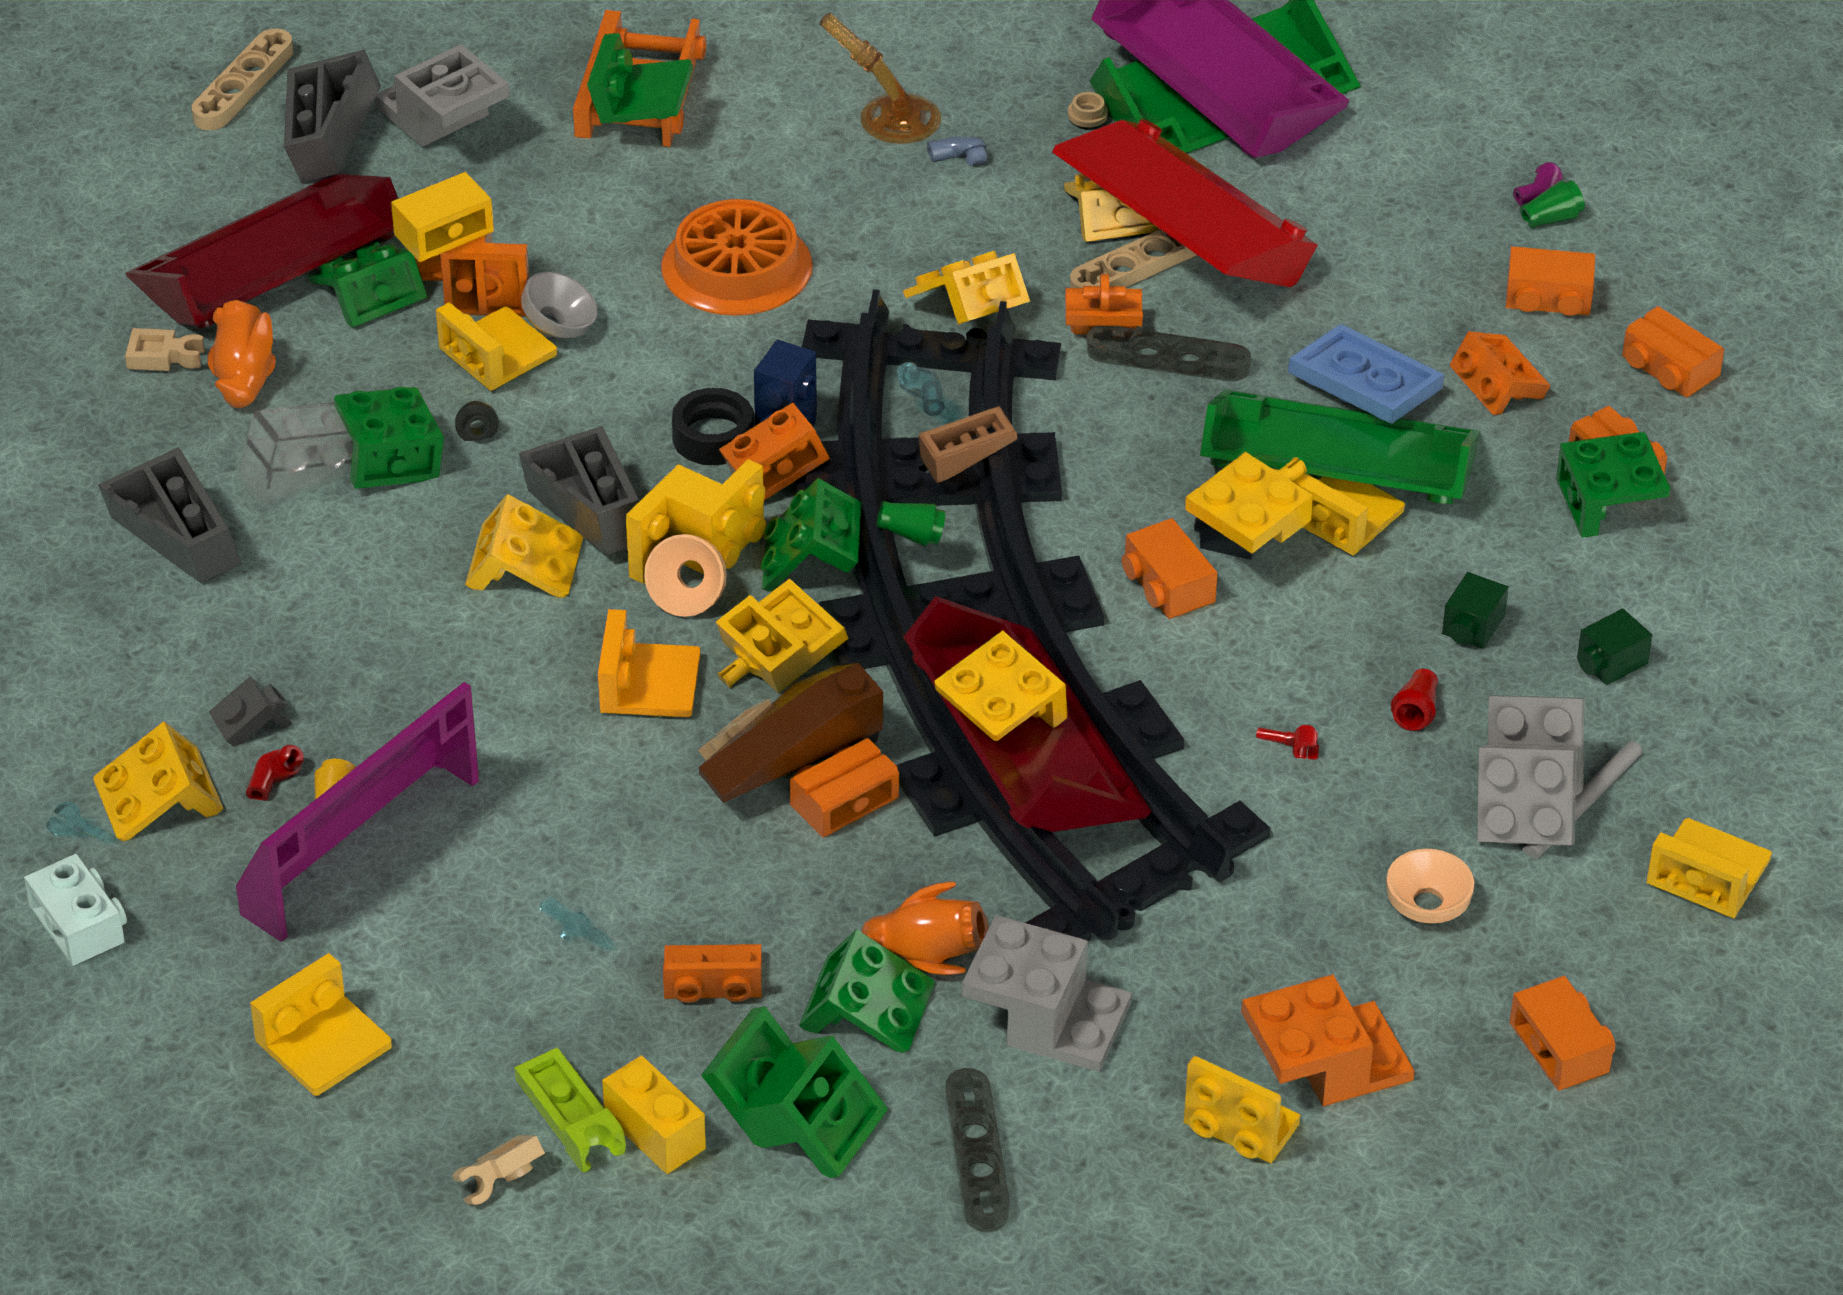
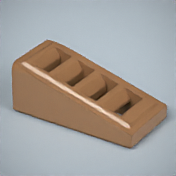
(951, 448)

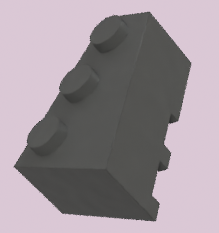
(326, 112)

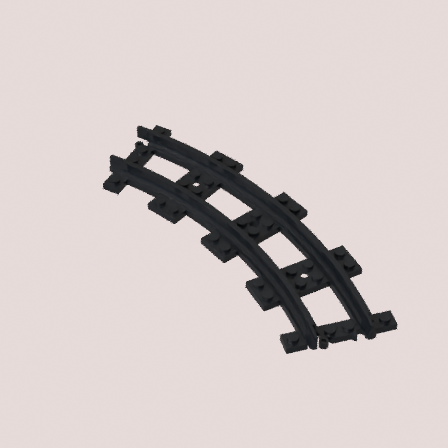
(1049, 597)

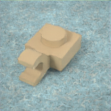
(506, 1161)

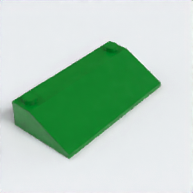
(1138, 93)
(1341, 443)

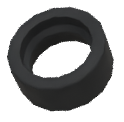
(709, 404)

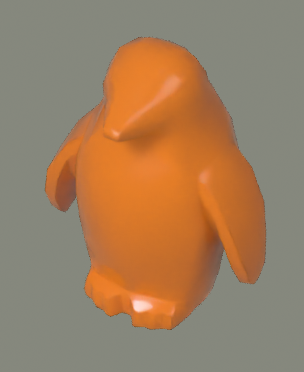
(241, 352)
(930, 929)

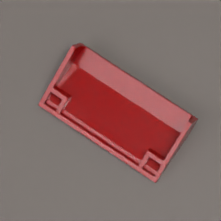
(1190, 202)

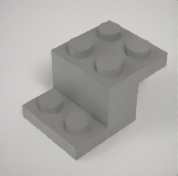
(441, 95)
(1531, 770)
(1046, 993)

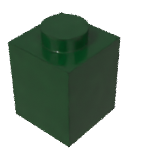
(1475, 610)
(1614, 647)

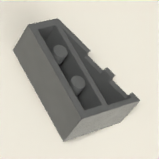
(583, 486)
(173, 515)

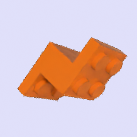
(480, 275)
(1320, 1036)

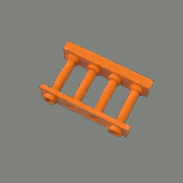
(691, 47)

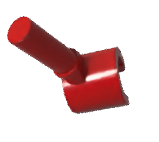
(1300, 740)

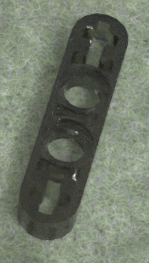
(1169, 349)
(977, 1150)

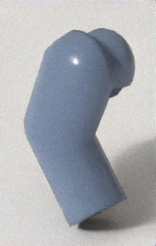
(953, 147)

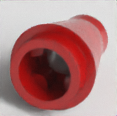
(1416, 701)

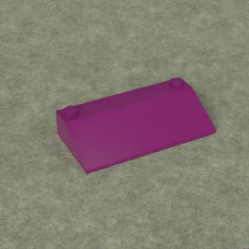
(1225, 68)
(436, 739)

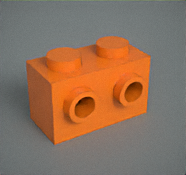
(782, 445)

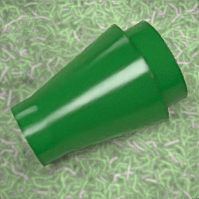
(1556, 204)
(913, 521)

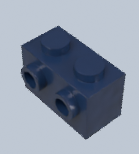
(786, 377)

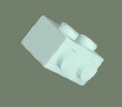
(75, 909)

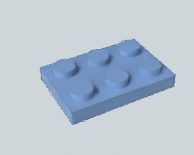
(1366, 373)

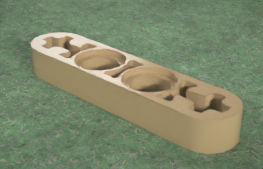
(237, 78)
(1135, 257)

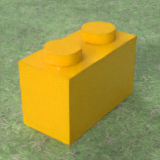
(442, 216)
(655, 1114)

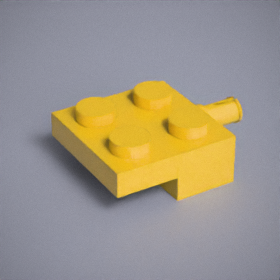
(1253, 502)
(778, 636)

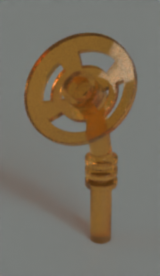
(898, 109)

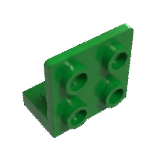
(635, 91)
(372, 281)
(391, 437)
(1607, 473)
(816, 523)
(870, 991)

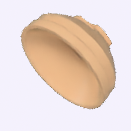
(665, 581)
(1433, 873)

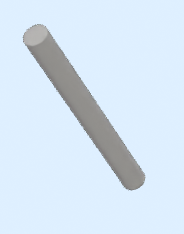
(1596, 788)

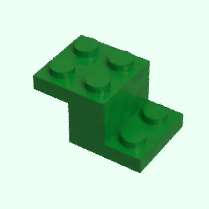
(795, 1092)

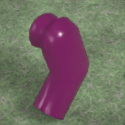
(1546, 176)

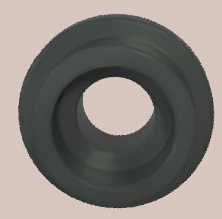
(472, 412)

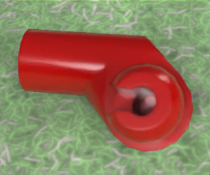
(272, 769)

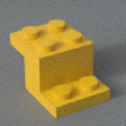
(693, 504)

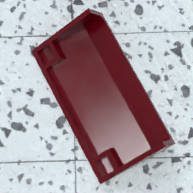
(269, 247)
(1046, 774)

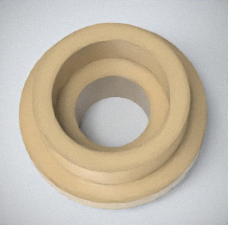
(1087, 110)

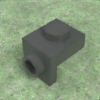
(249, 710)

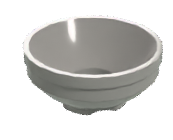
(561, 298)

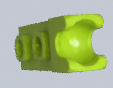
(569, 1107)

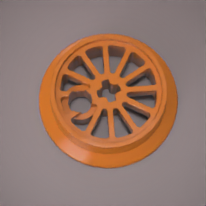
(721, 254)

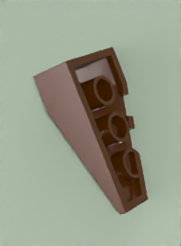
(797, 729)

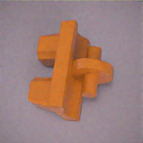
(1102, 306)

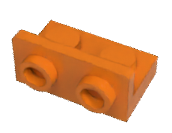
(1497, 371)
(712, 972)

